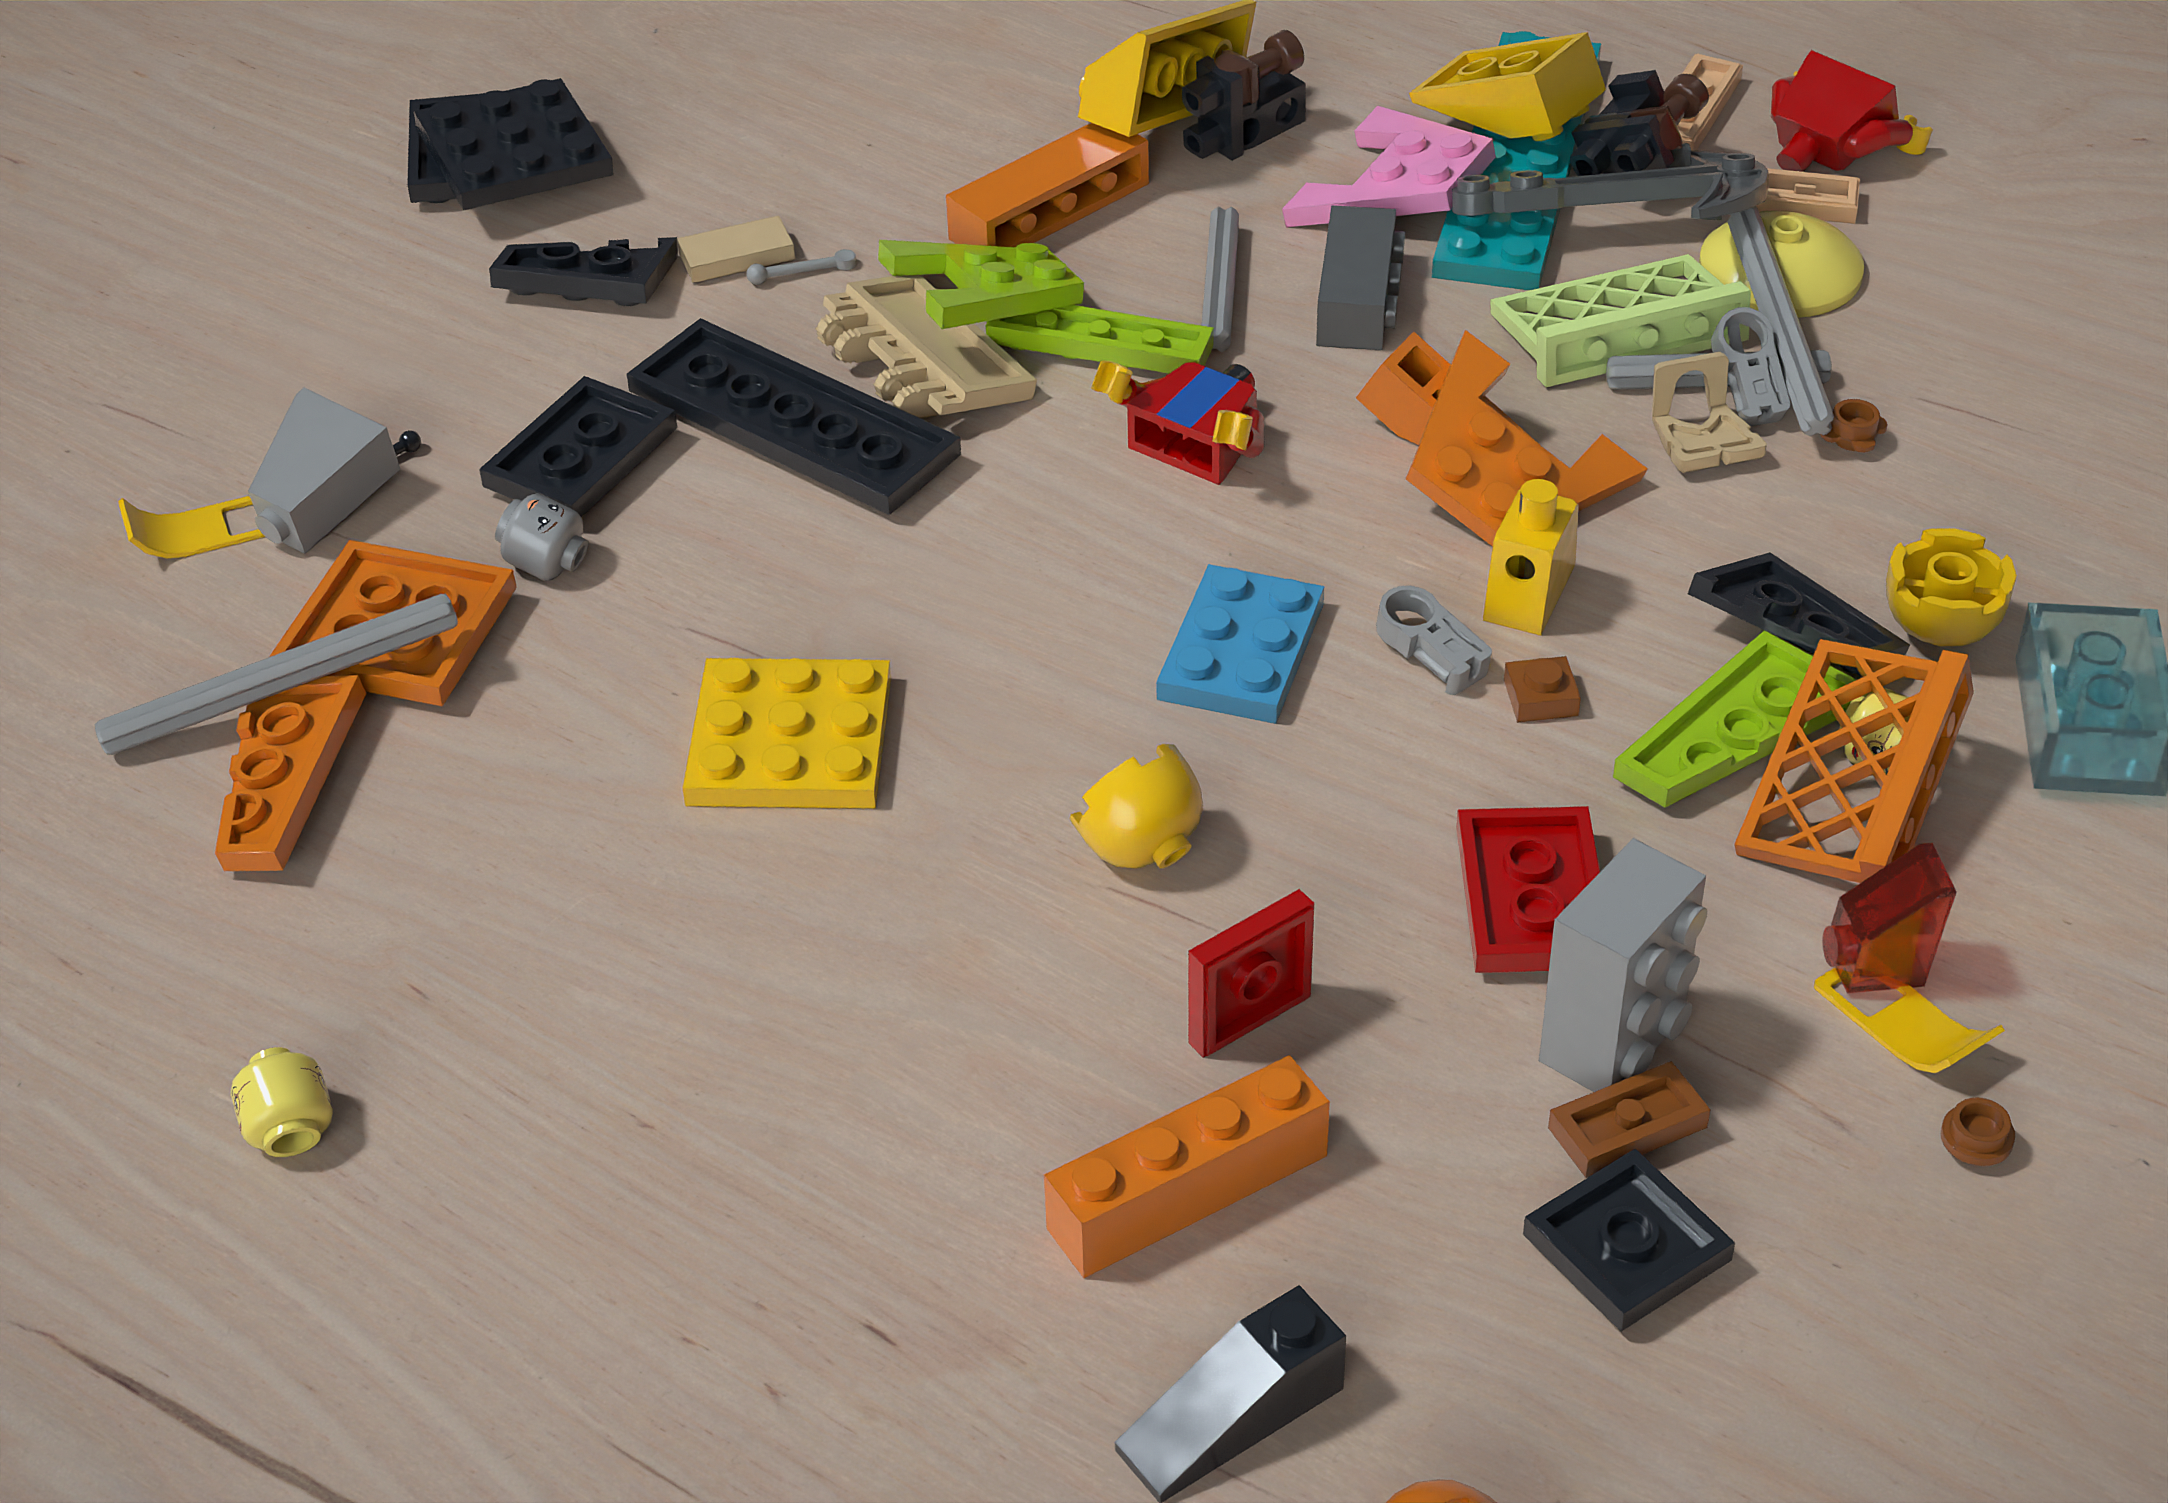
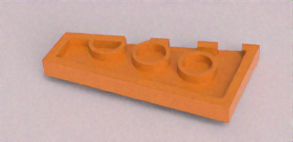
(282, 768)

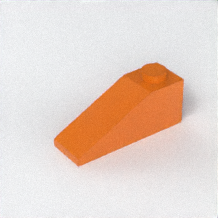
(1407, 388)

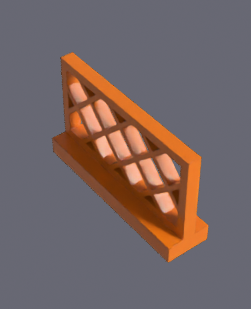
(1913, 763)

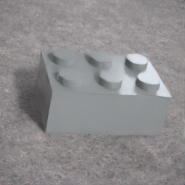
(1622, 967)

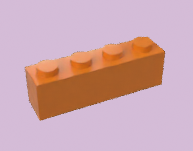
(1048, 188)
(1186, 1165)

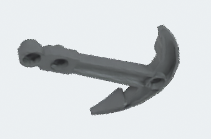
(1723, 180)

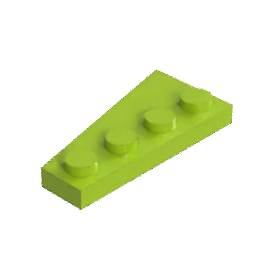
(1723, 722)

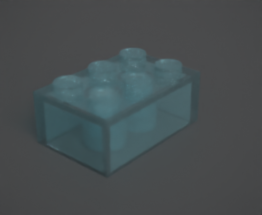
(2095, 698)

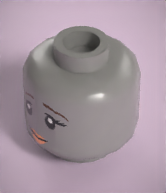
(541, 537)

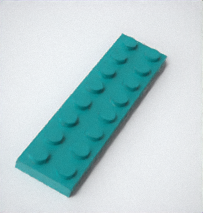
(1511, 246)

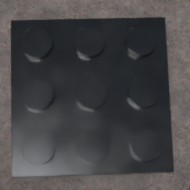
(513, 143)

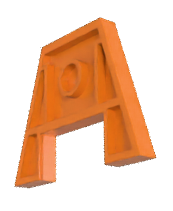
(1479, 460)

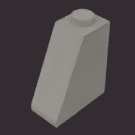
(318, 470)

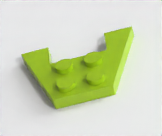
(989, 279)

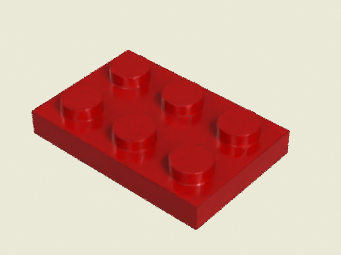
(1519, 877)

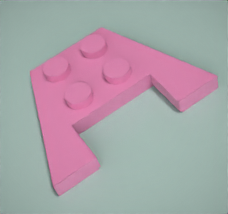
(1410, 175)

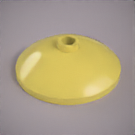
(1814, 257)

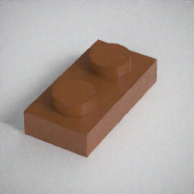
(1627, 1116)

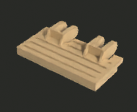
(928, 366)

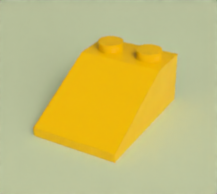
(1517, 86)

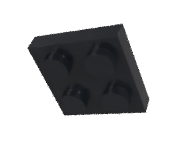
(1628, 1239)

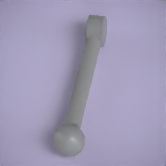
(842, 260)

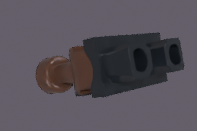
(1244, 98)
(1637, 124)

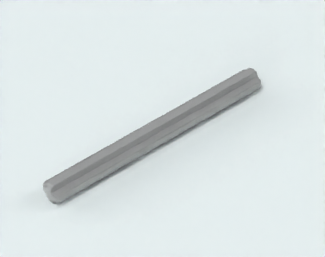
(1775, 303)
(275, 674)

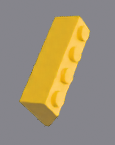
(1144, 76)

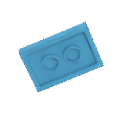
(1241, 643)

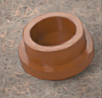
(1978, 1132)

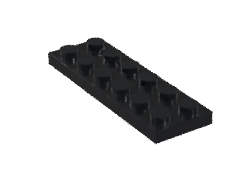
(795, 415)

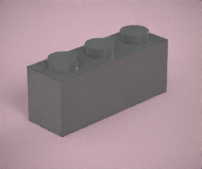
(1359, 278)

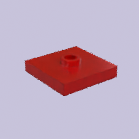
(1250, 973)

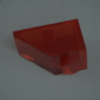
(1891, 924)

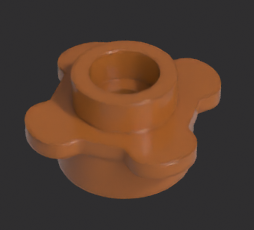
(1855, 425)

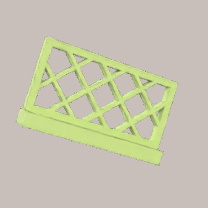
(1646, 326)

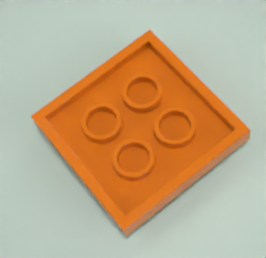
(381, 579)

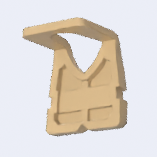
(1720, 437)

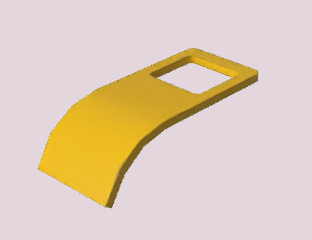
(183, 532)
(1911, 1027)

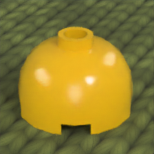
(1949, 587)
(1142, 811)

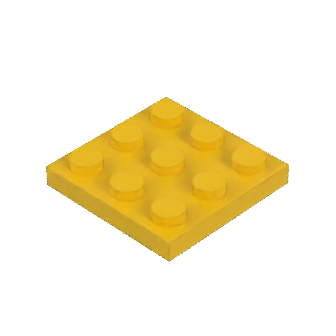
(788, 733)

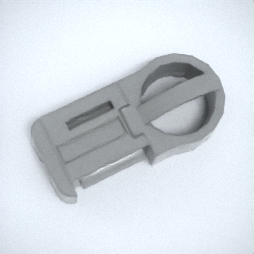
(1754, 377)
(1440, 643)

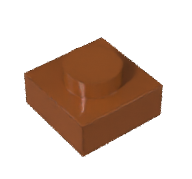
(1542, 689)

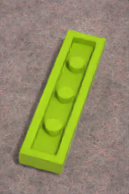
(1106, 336)

